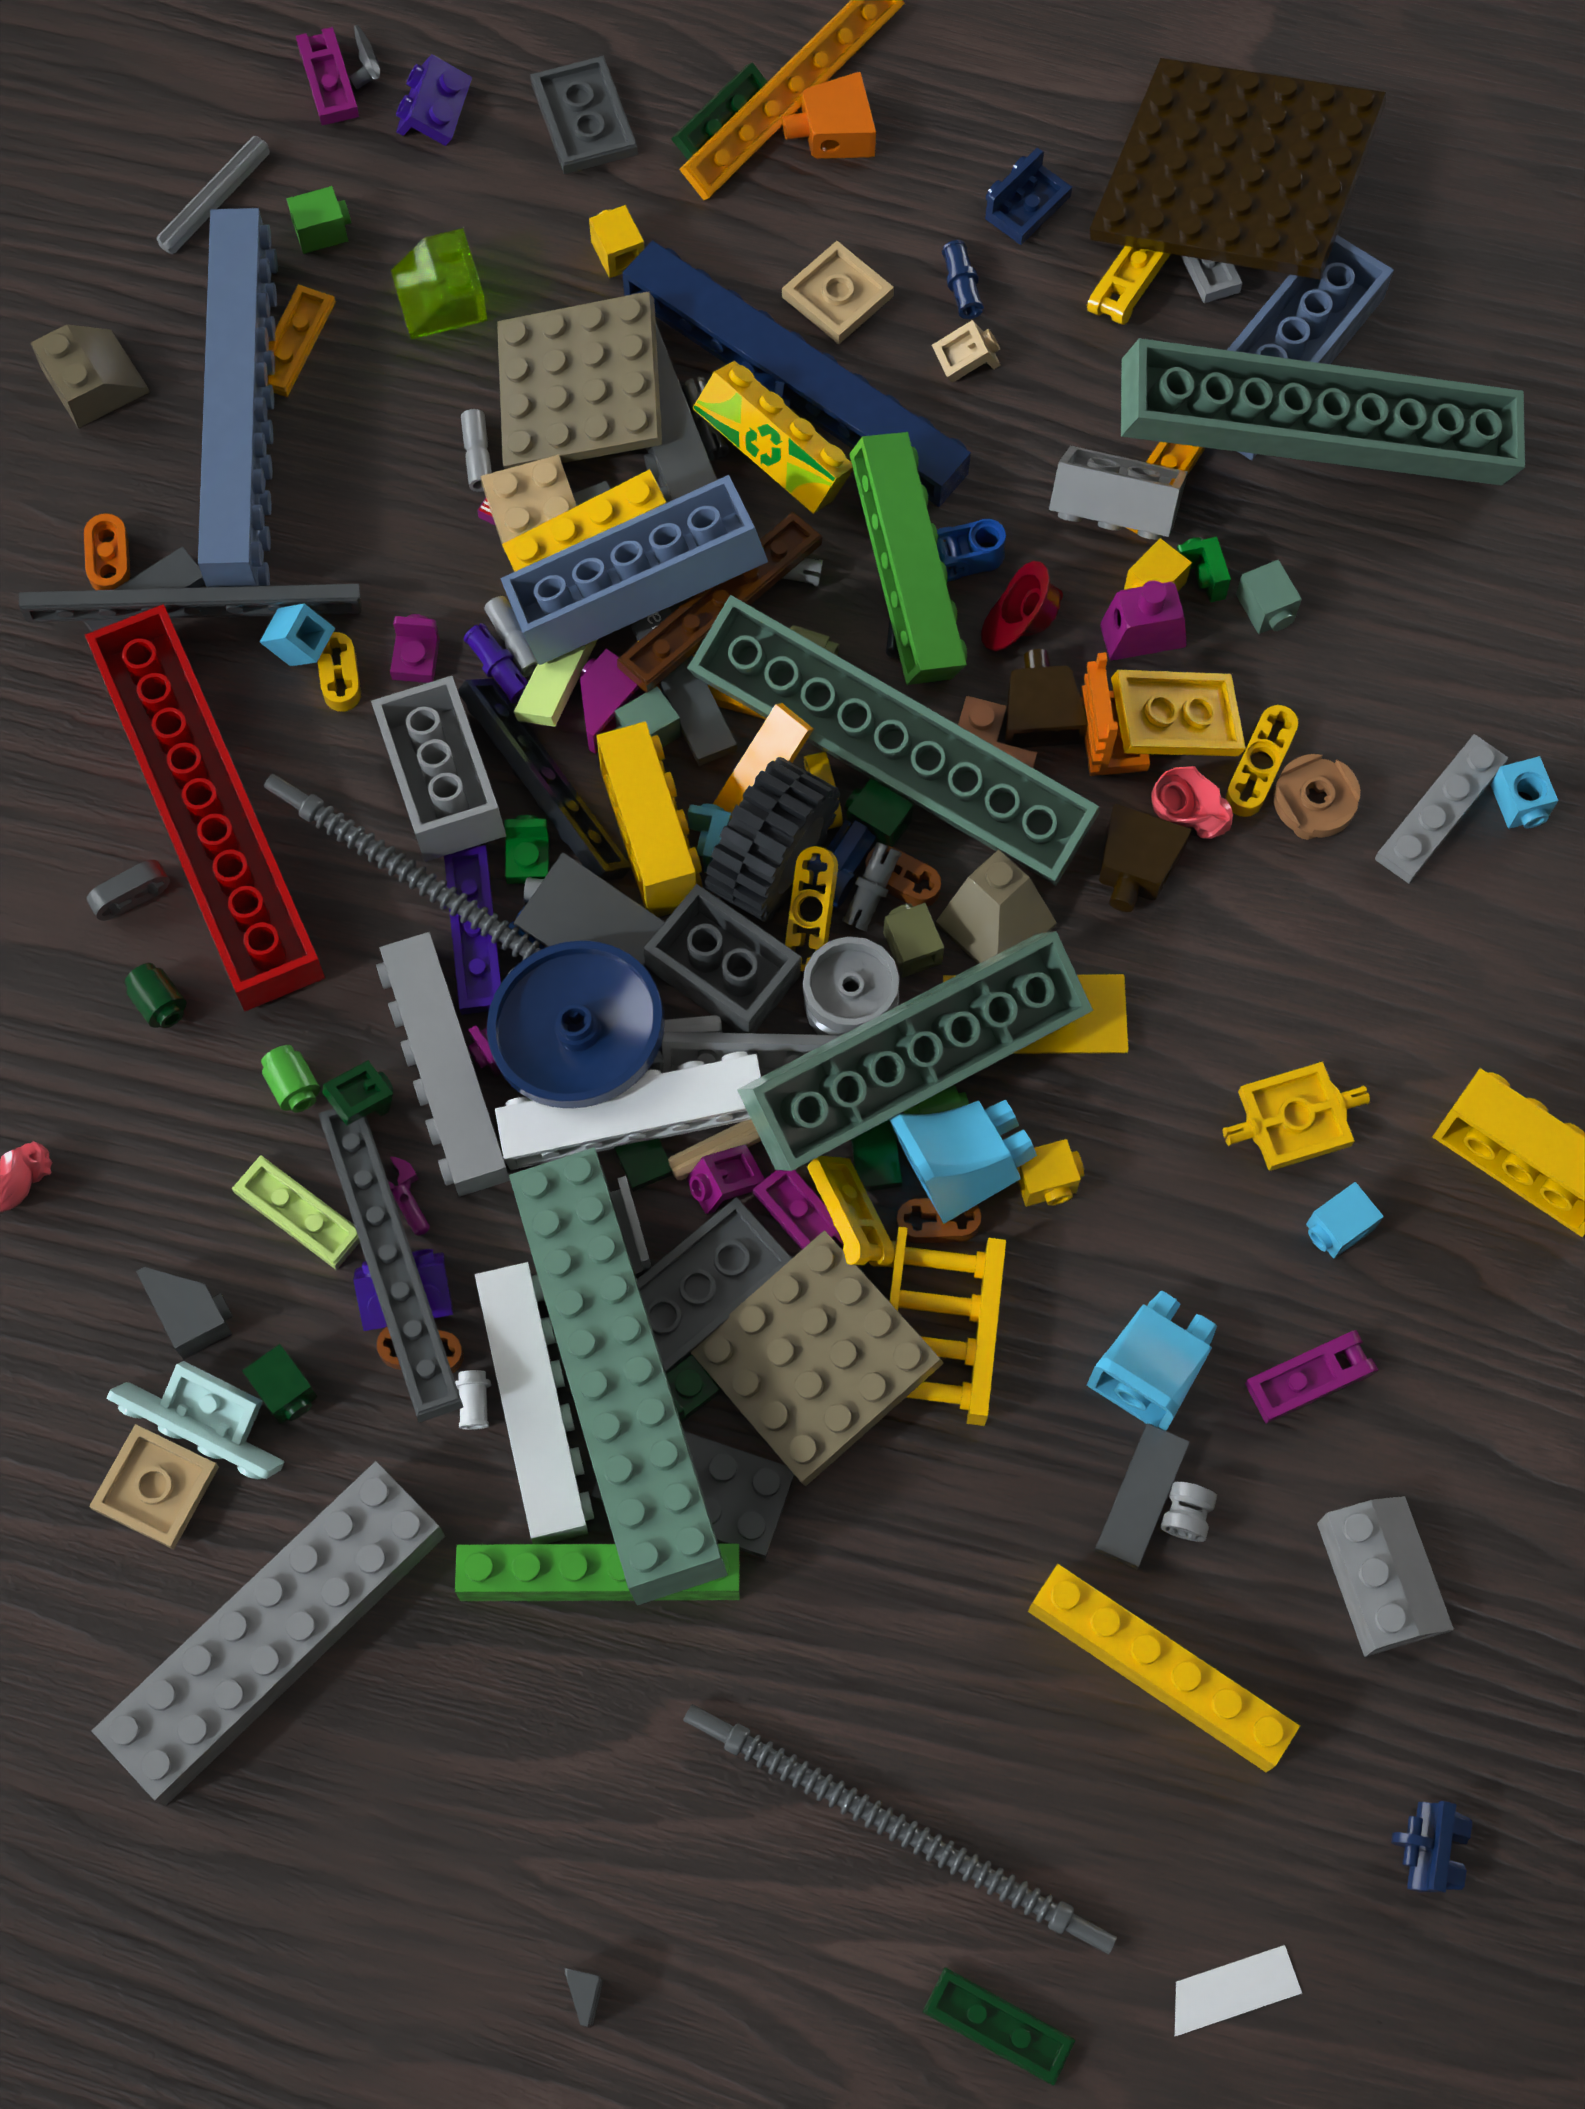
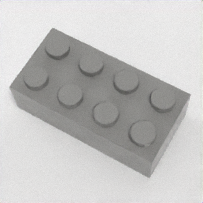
(438, 768)

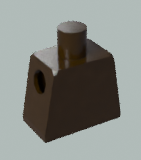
(1043, 705)
(1139, 855)

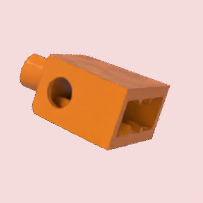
(835, 119)

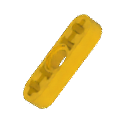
(1259, 743)
(803, 875)

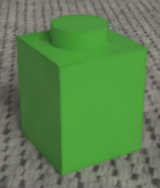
(319, 219)

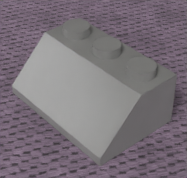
(1117, 492)
(1384, 1574)

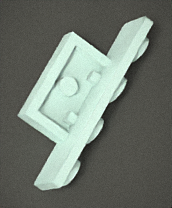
(204, 1413)

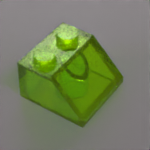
(439, 285)

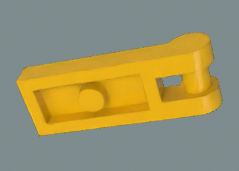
(1126, 277)
(851, 1212)

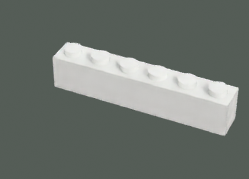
(653, 1108)
(532, 1405)

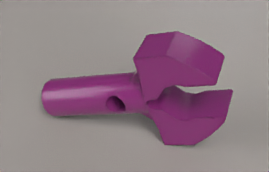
(405, 1199)

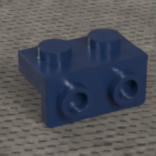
(1025, 197)

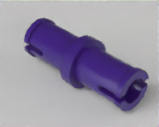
(496, 661)

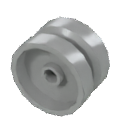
(848, 985)

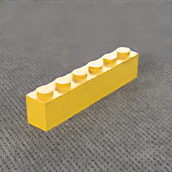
(1164, 1669)

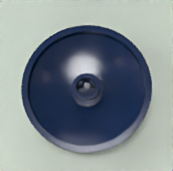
(576, 1024)

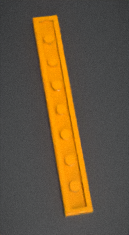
(783, 93)

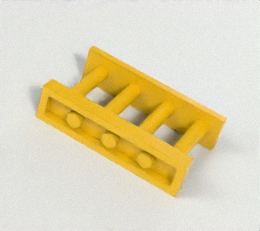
(979, 1308)

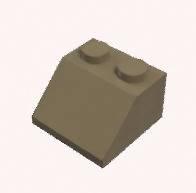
(88, 371)

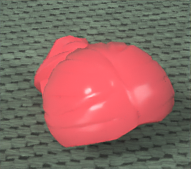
(1191, 801)
(19, 1170)

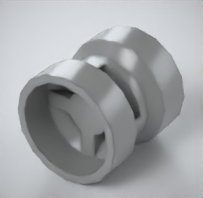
(1189, 1511)

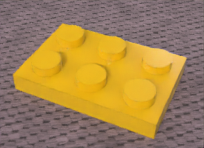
(1177, 713)

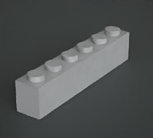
(444, 1065)

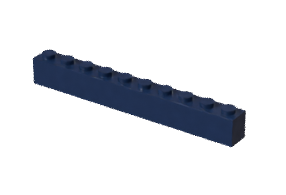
(813, 380)

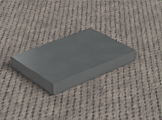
(584, 114)
(584, 907)

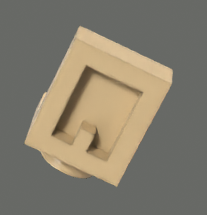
(966, 350)

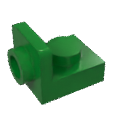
(1209, 566)
(526, 848)

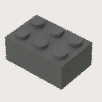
(722, 961)

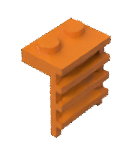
(1103, 733)

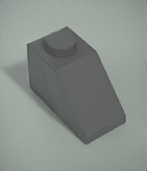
(187, 1310)

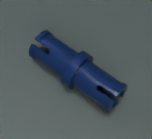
(962, 279)

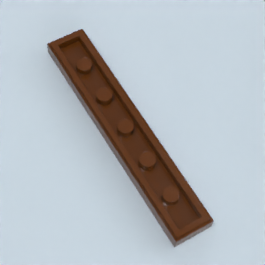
(687, 626)

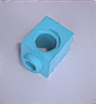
(1526, 777)
(1343, 1221)

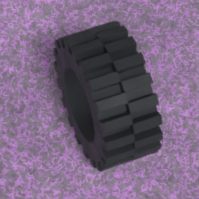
(767, 833)

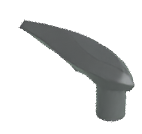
(371, 68)

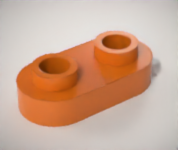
(106, 556)

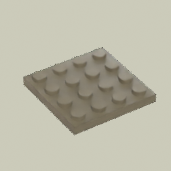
(580, 381)
(816, 1358)

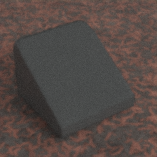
(585, 1993)

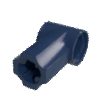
(851, 849)

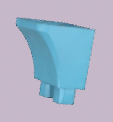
(963, 1154)
(1153, 1362)

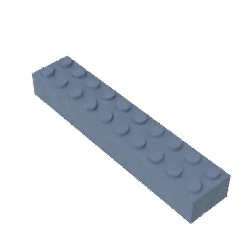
(237, 401)

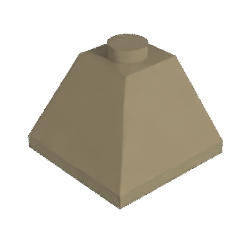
(995, 910)

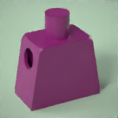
(1144, 621)

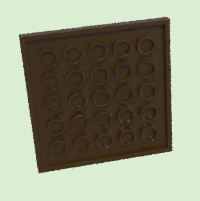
(1239, 167)

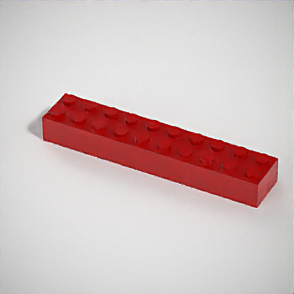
(205, 808)

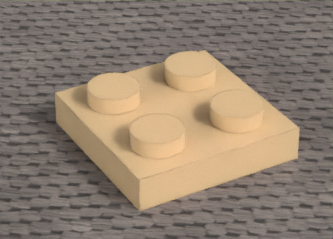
(837, 292)
(527, 496)
(154, 1486)

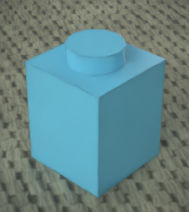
(297, 635)

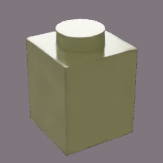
(913, 939)

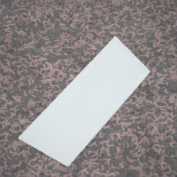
(1234, 1989)

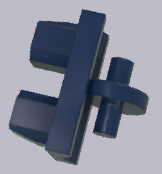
(1429, 1847)

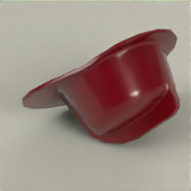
(1023, 609)

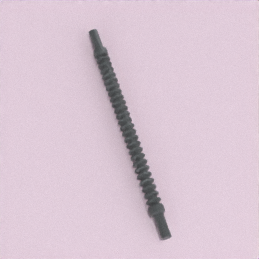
(313, 808)
(1059, 1916)

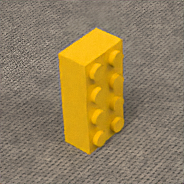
(648, 817)
(1520, 1147)

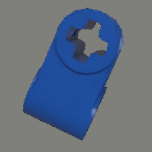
(963, 549)

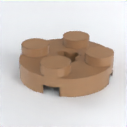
(1308, 817)

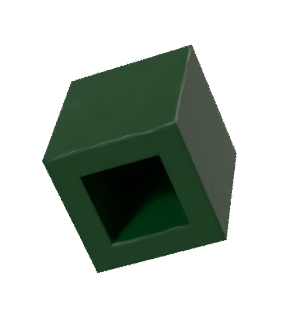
(881, 811)
(281, 1385)

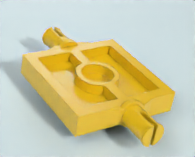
(1296, 1116)

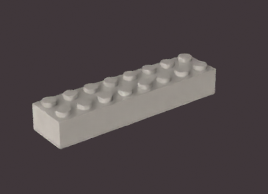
(268, 1634)

